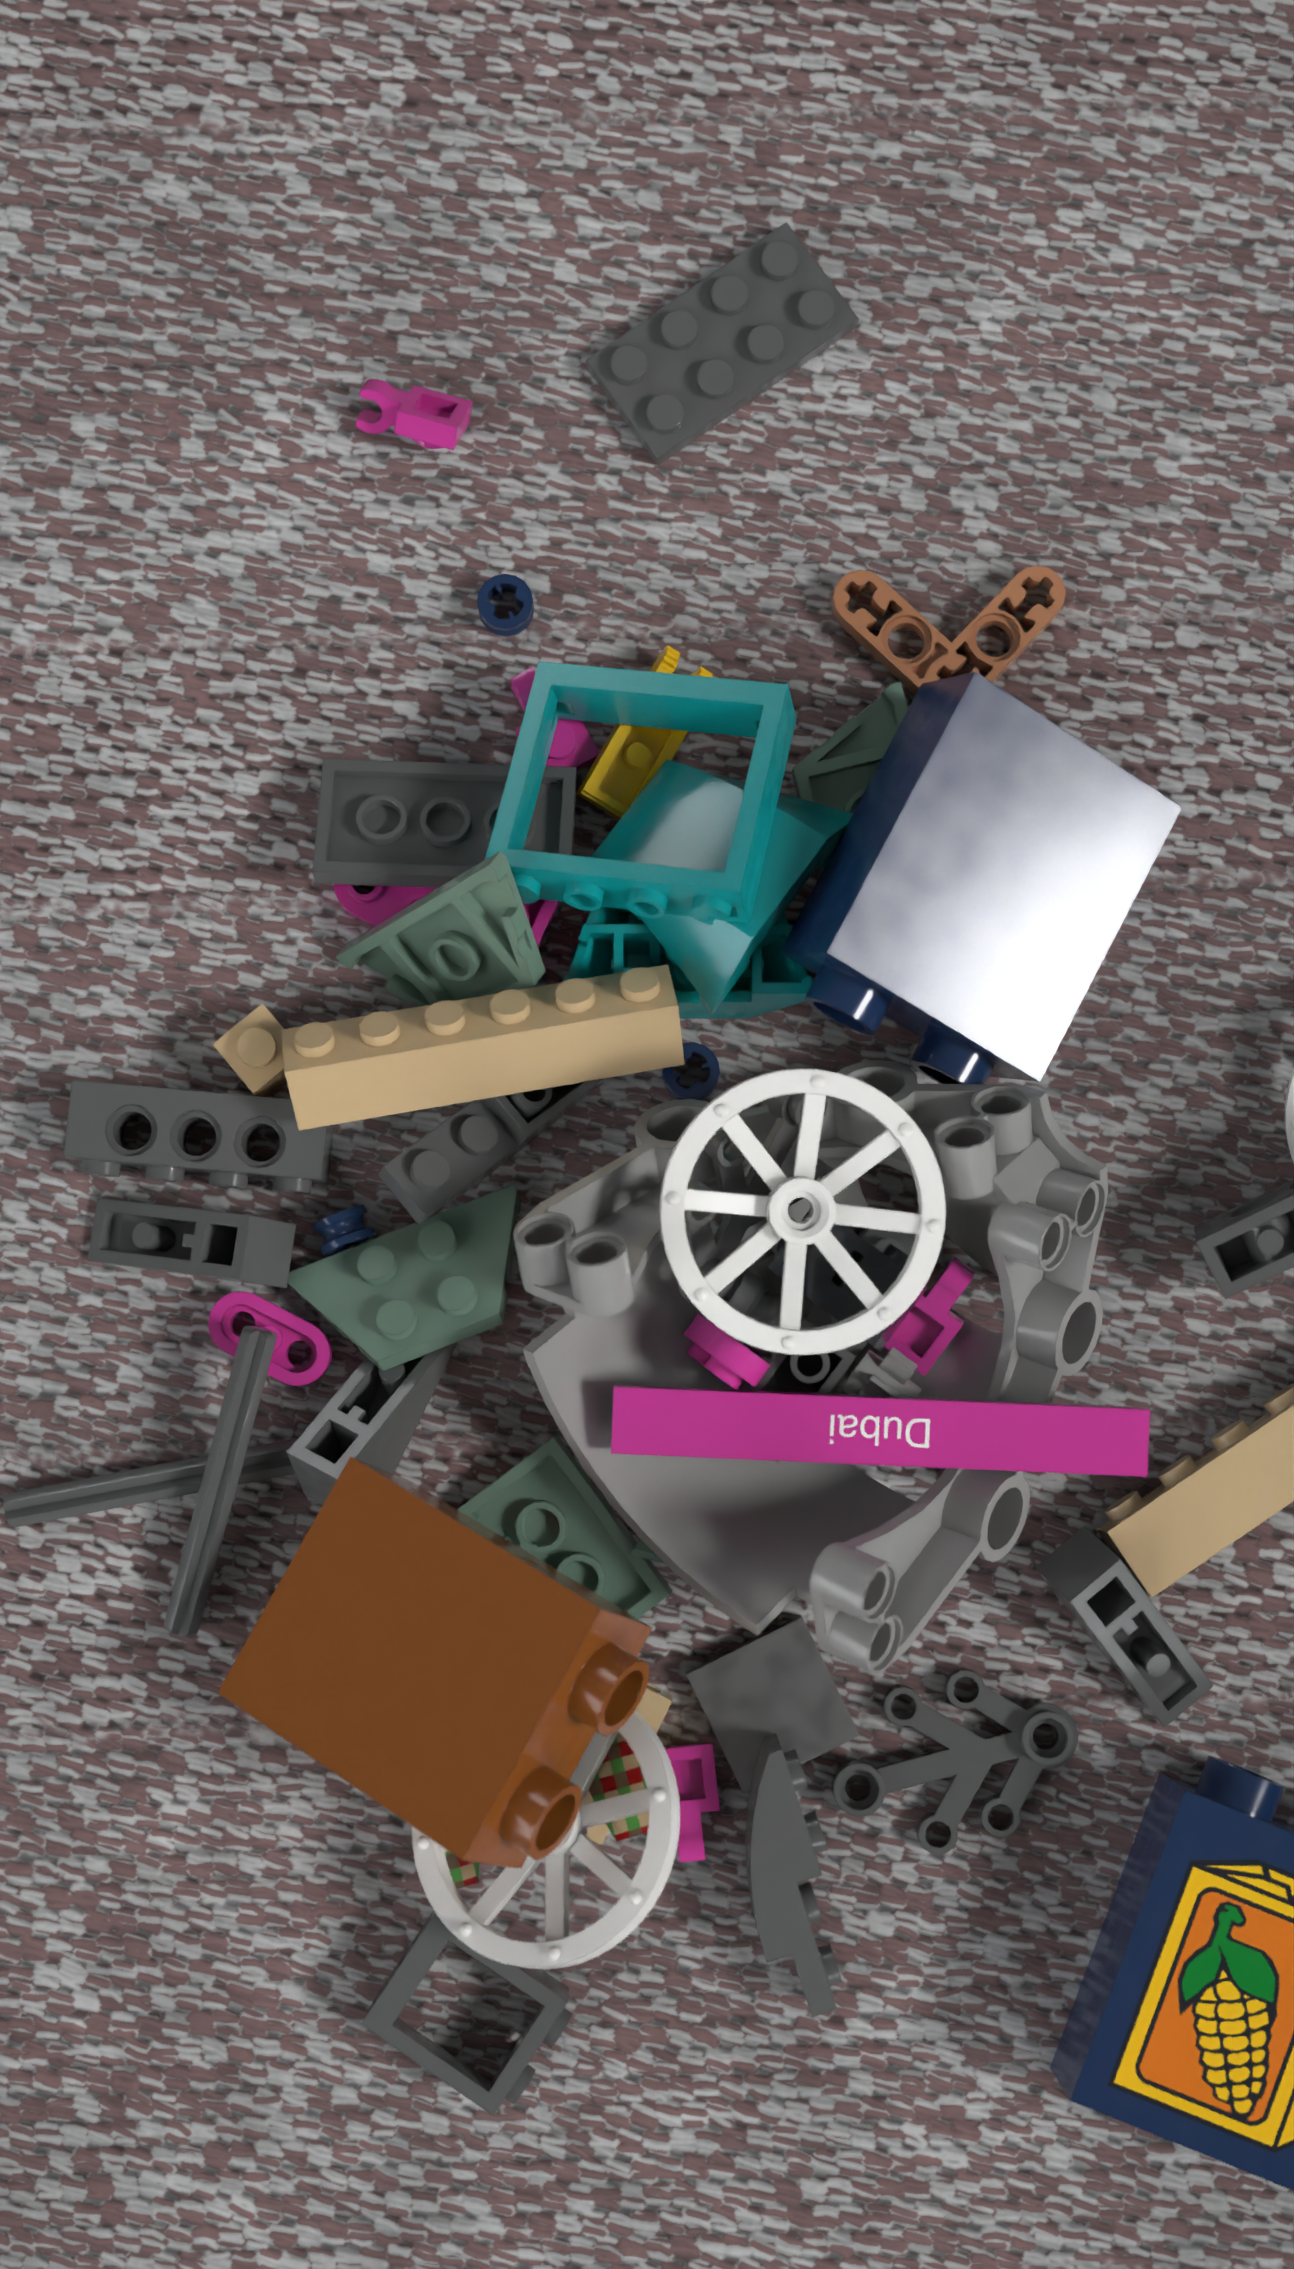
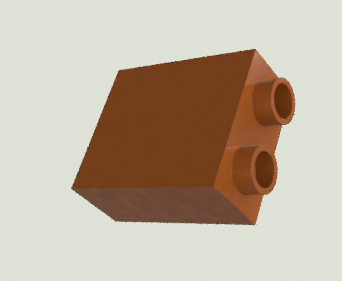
(440, 1668)

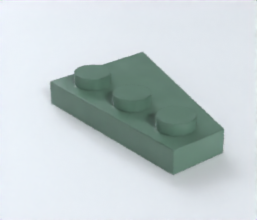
(566, 1522)

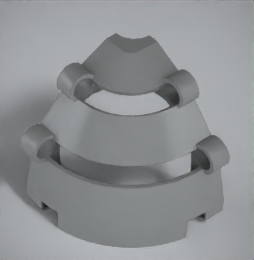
(813, 1530)

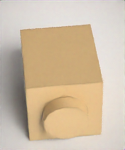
(255, 1051)

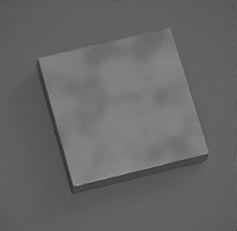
(768, 1689)

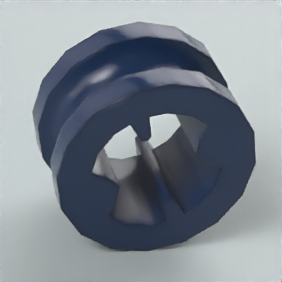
(487, 610)
(698, 1089)
(343, 1229)

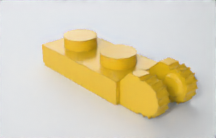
(632, 755)

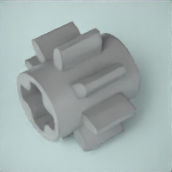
(883, 1376)

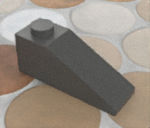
(192, 1242)
(366, 1420)
(1124, 1625)

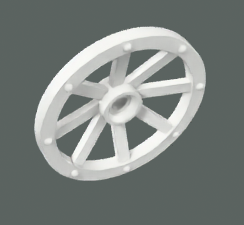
(816, 1227)
(636, 1893)

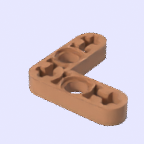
(938, 652)

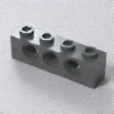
(103, 1109)
(1250, 1240)

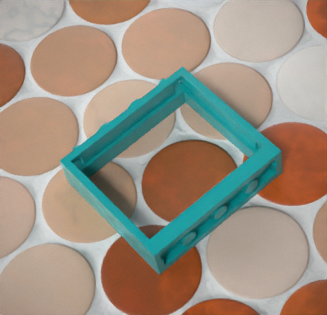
(652, 701)

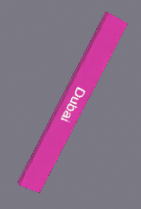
(880, 1430)

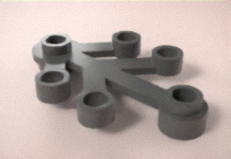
(710, 1249)
(965, 1757)

